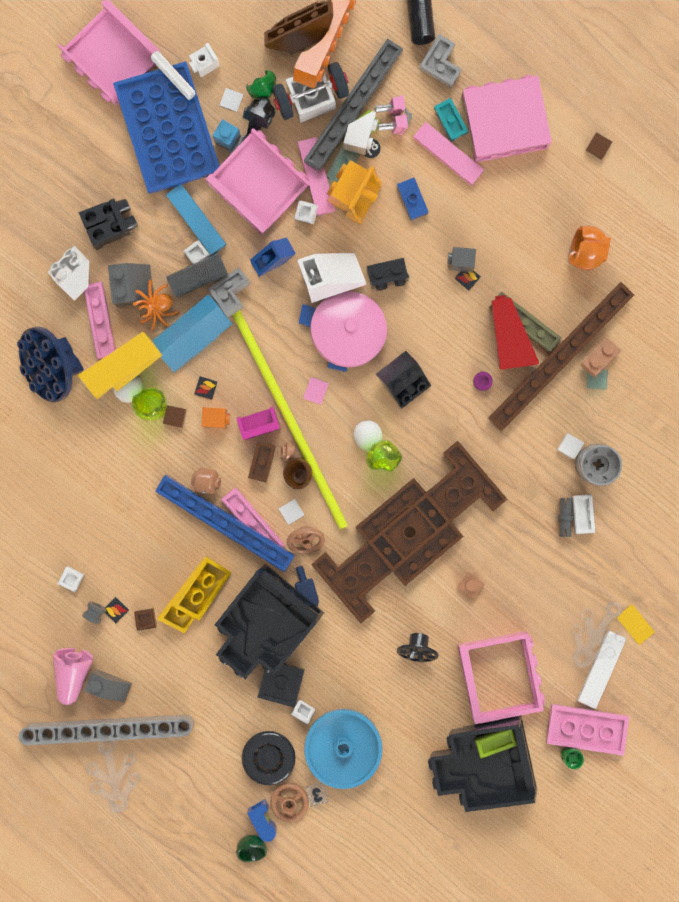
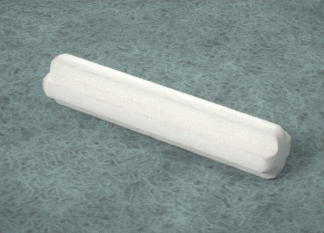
(173, 75)

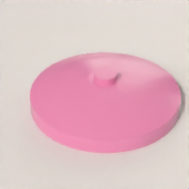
(348, 329)

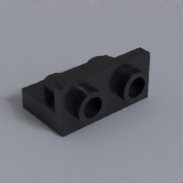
(388, 274)

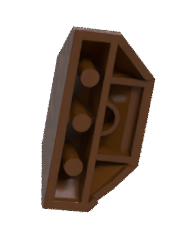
(300, 28)

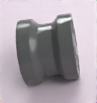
(94, 612)

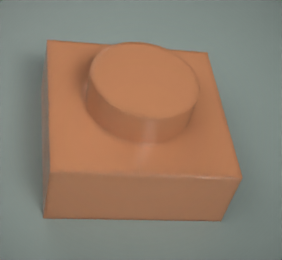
(470, 585)

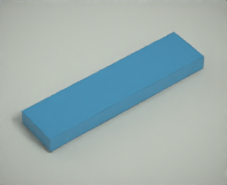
(196, 219)

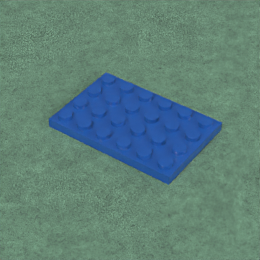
(166, 129)

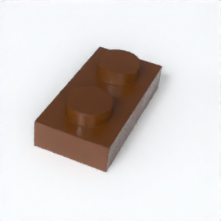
(262, 461)

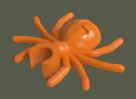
(155, 305)

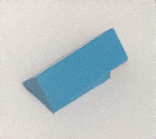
(191, 333)

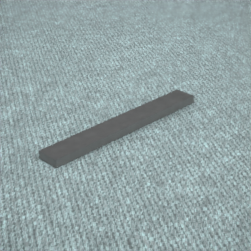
(353, 105)

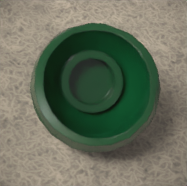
(251, 849)

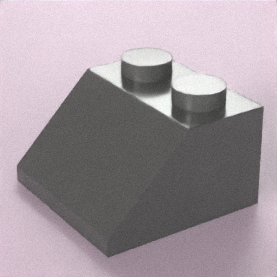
(126, 279)

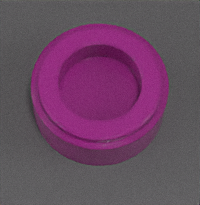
(482, 381)

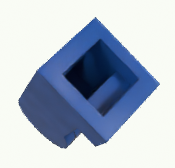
(264, 826)

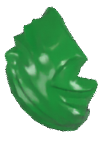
(262, 86)

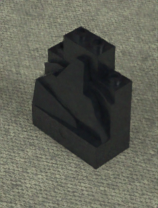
(265, 624)
(490, 781)

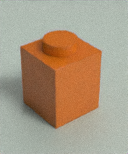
(215, 418)

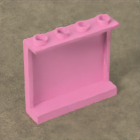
(109, 51)
(506, 118)
(258, 181)

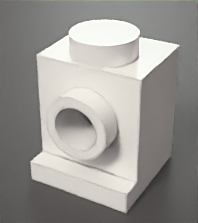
(209, 64)

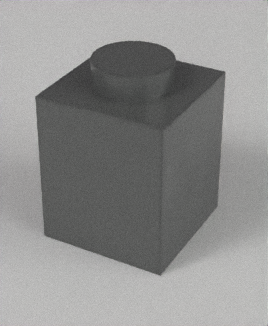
(462, 259)

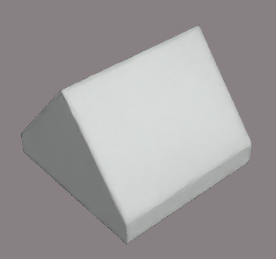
(303, 711)

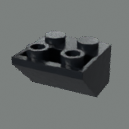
(403, 379)

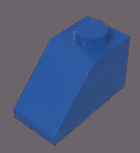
(272, 256)

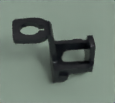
(258, 115)

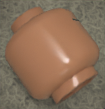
(205, 480)

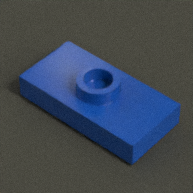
(412, 199)

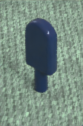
(306, 586)

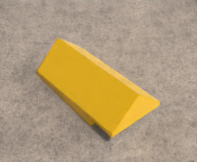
(121, 365)
(195, 595)

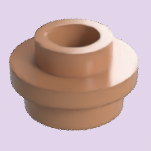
(287, 452)

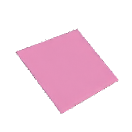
(316, 390)

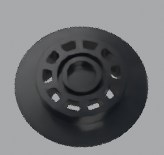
(268, 758)

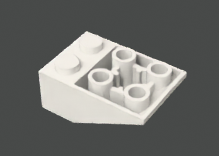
(330, 274)

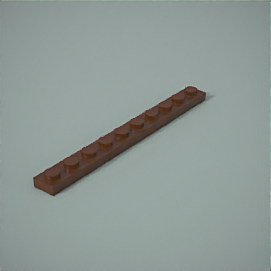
(560, 356)

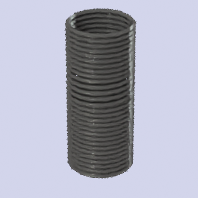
(190, 278)

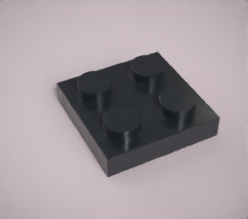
(282, 686)

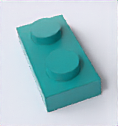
(450, 119)

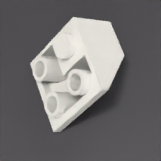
(71, 272)

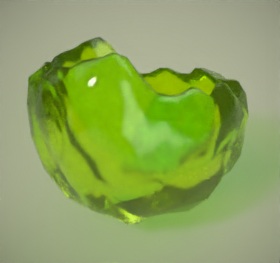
(149, 404)
(383, 456)

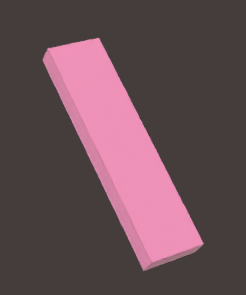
(448, 153)
(317, 181)
(99, 320)
(247, 514)

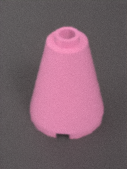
(70, 673)

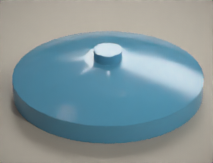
(343, 748)

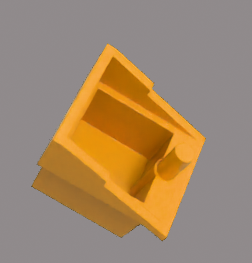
(354, 190)

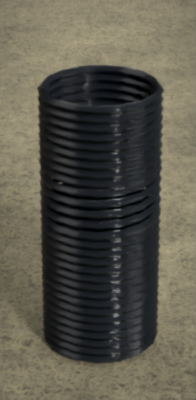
(421, 27)

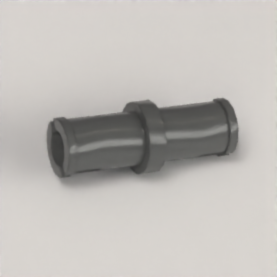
(565, 517)

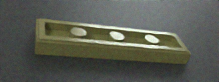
(536, 329)

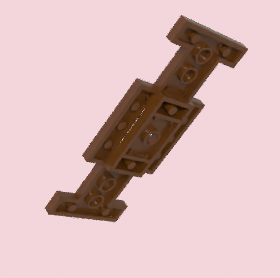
(406, 557)

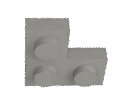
(436, 62)
(225, 291)

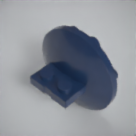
(48, 363)

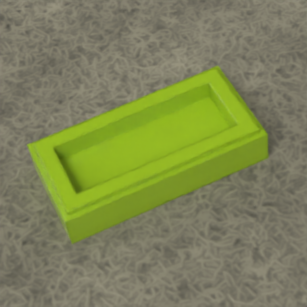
(494, 742)

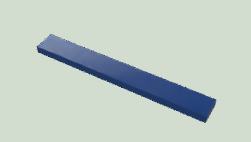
(225, 523)

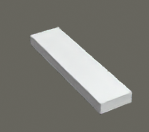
(600, 674)

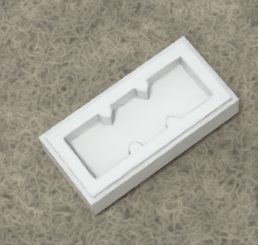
(583, 514)

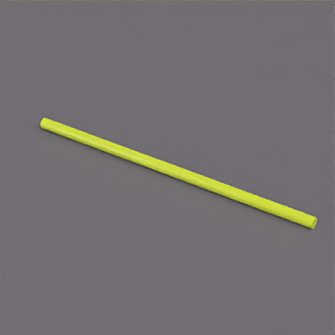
(290, 420)

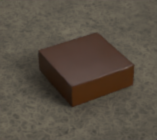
(599, 146)
(174, 416)
(145, 619)

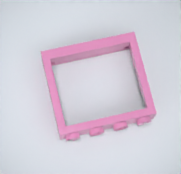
(534, 679)

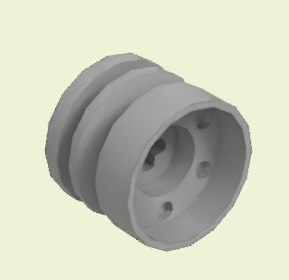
(610, 464)

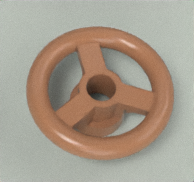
(304, 536)
(289, 809)

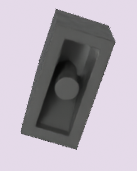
(107, 686)

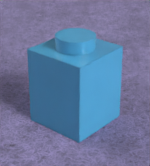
(226, 135)

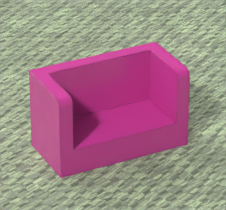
(258, 423)

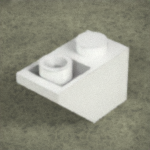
(359, 132)

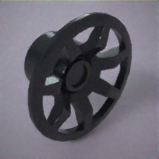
(417, 646)

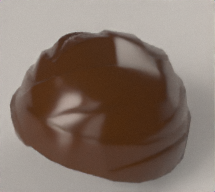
(297, 473)

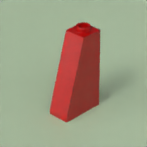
(511, 337)

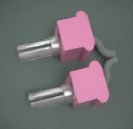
(395, 107)

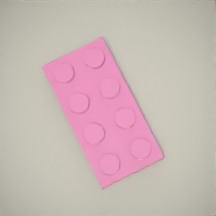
(587, 729)

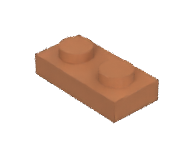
(600, 357)

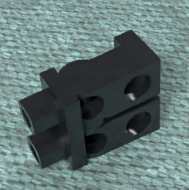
(106, 223)

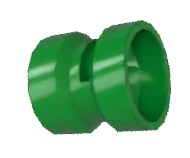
(575, 760)

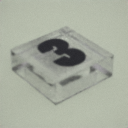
(317, 794)

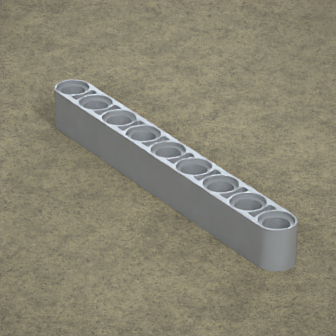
(98, 733)

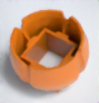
(589, 248)

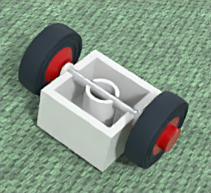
(310, 101)

